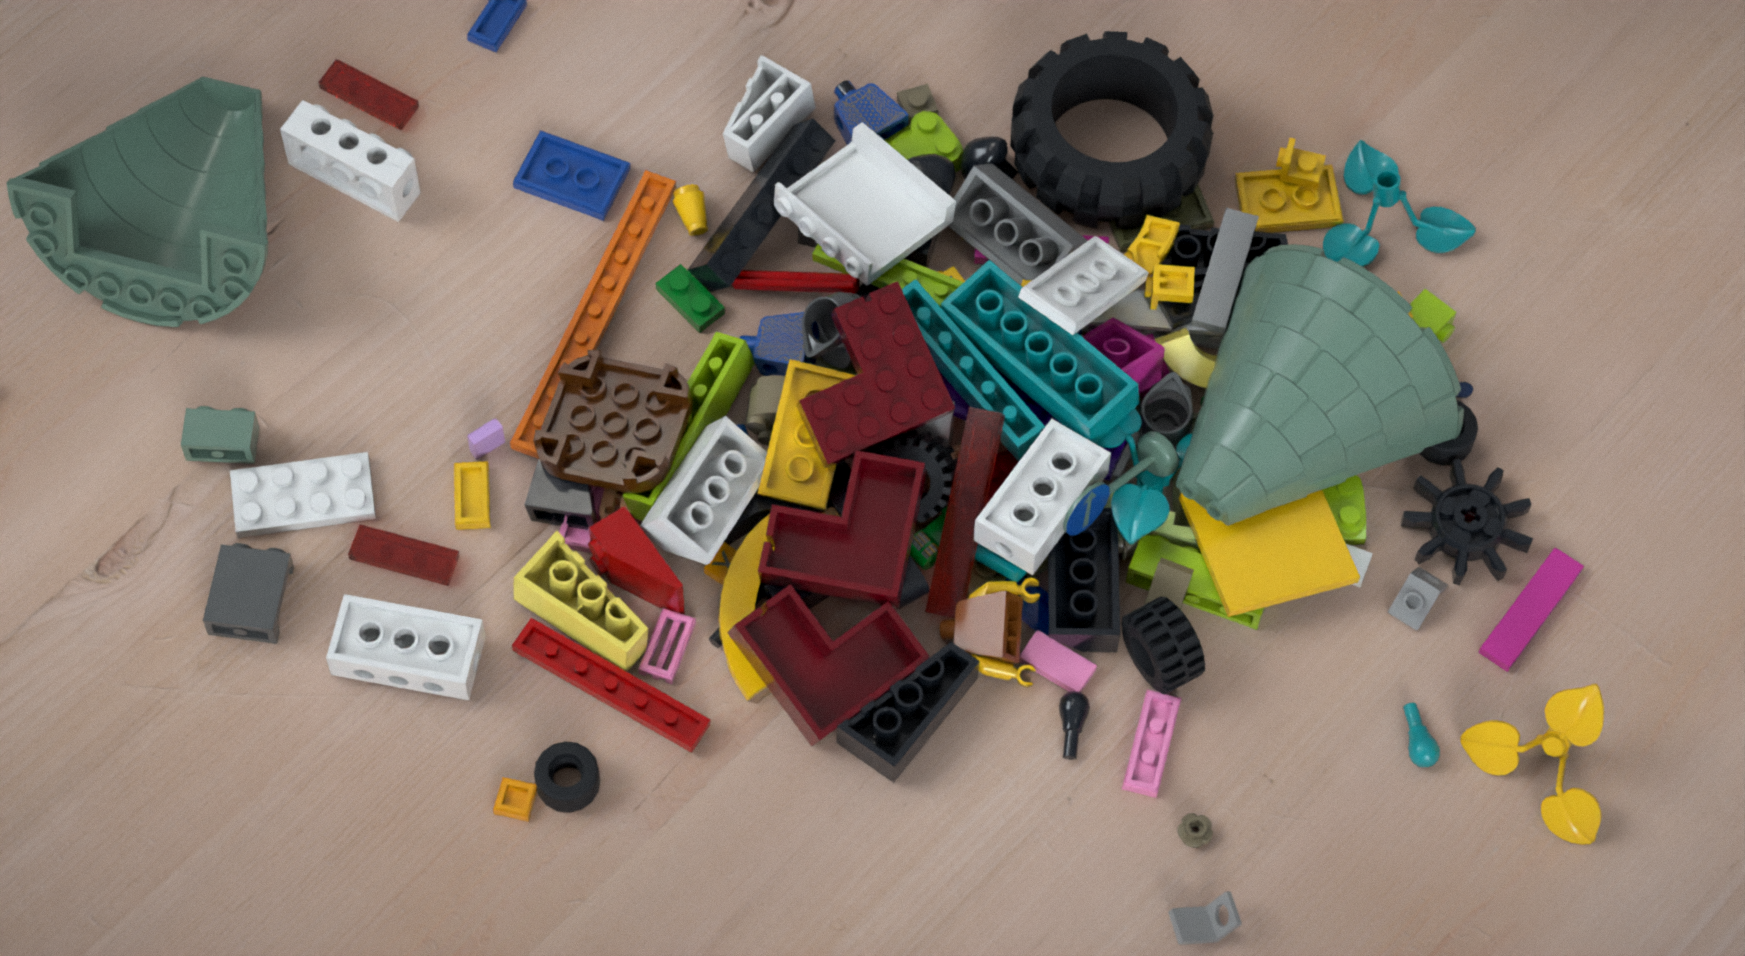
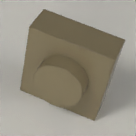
(916, 101)

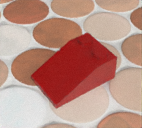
(633, 562)

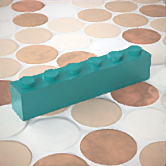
(971, 372)

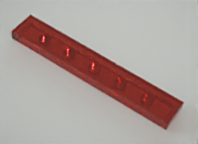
(965, 504)

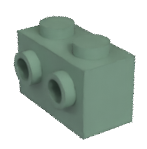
(220, 435)

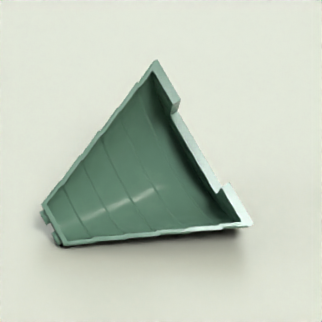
(158, 207)
(1314, 386)

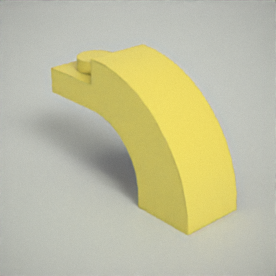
(1186, 358)

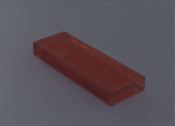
(368, 94)
(403, 555)

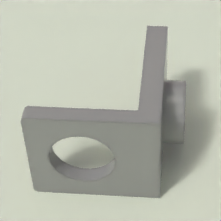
(1417, 597)
(1202, 923)

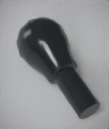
(1073, 712)

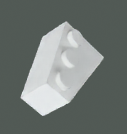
(766, 114)

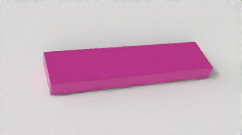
(1531, 609)

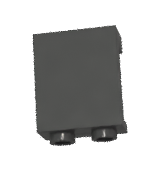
(247, 593)

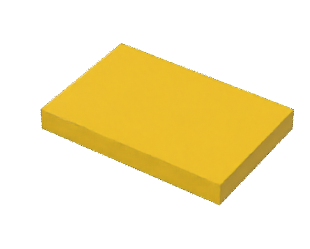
(1288, 205)

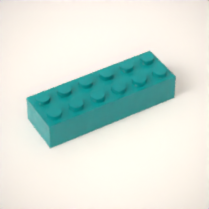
(1039, 356)

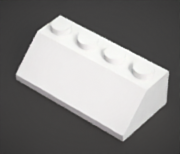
(706, 493)

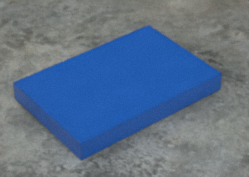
(571, 175)

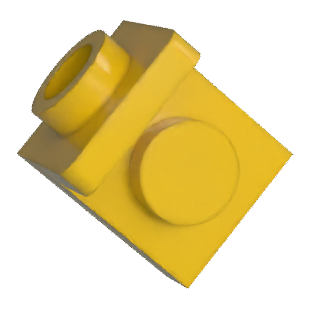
(1300, 166)
(1170, 284)

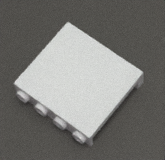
(866, 206)

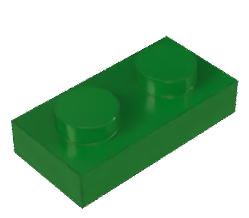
(690, 298)

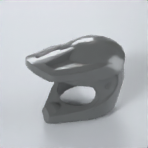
(830, 345)
(1167, 409)

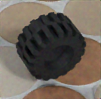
(937, 462)
(1163, 645)

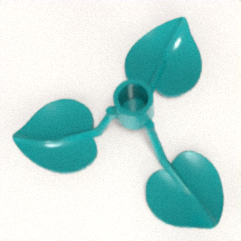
(1374, 171)
(1141, 506)

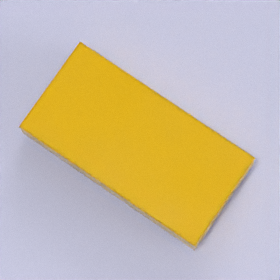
(472, 495)

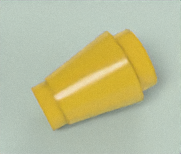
(691, 207)

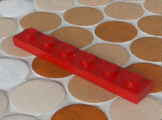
(611, 685)

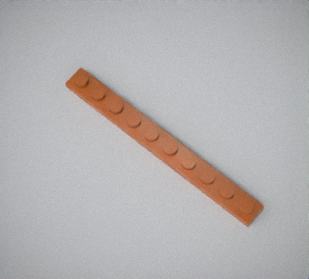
(600, 297)

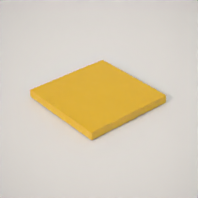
(1273, 554)

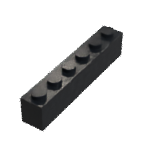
(755, 210)

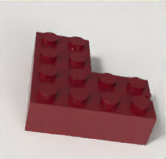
(894, 384)
(855, 554)
(821, 678)

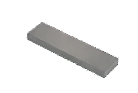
(1224, 270)

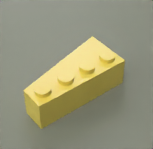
(579, 604)

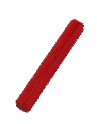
(796, 281)

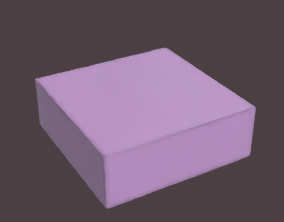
(486, 438)

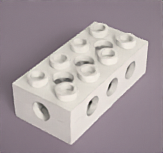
(350, 160)
(1031, 504)
(400, 626)

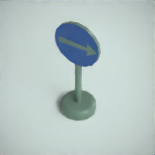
(1155, 455)

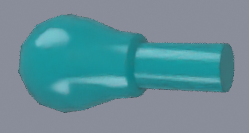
(1422, 746)

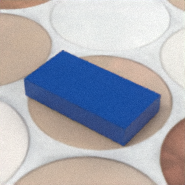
(495, 23)

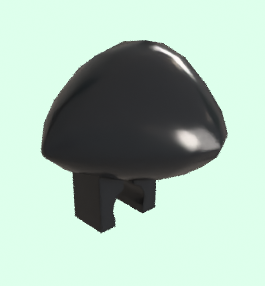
(987, 151)
(936, 168)

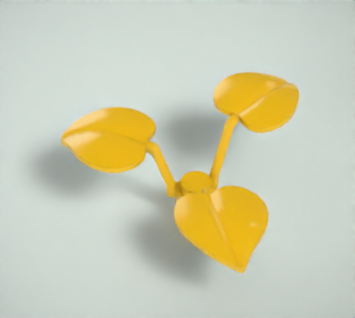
(1573, 718)

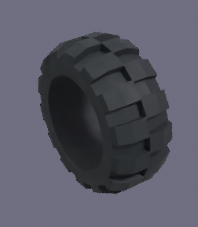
(1111, 71)

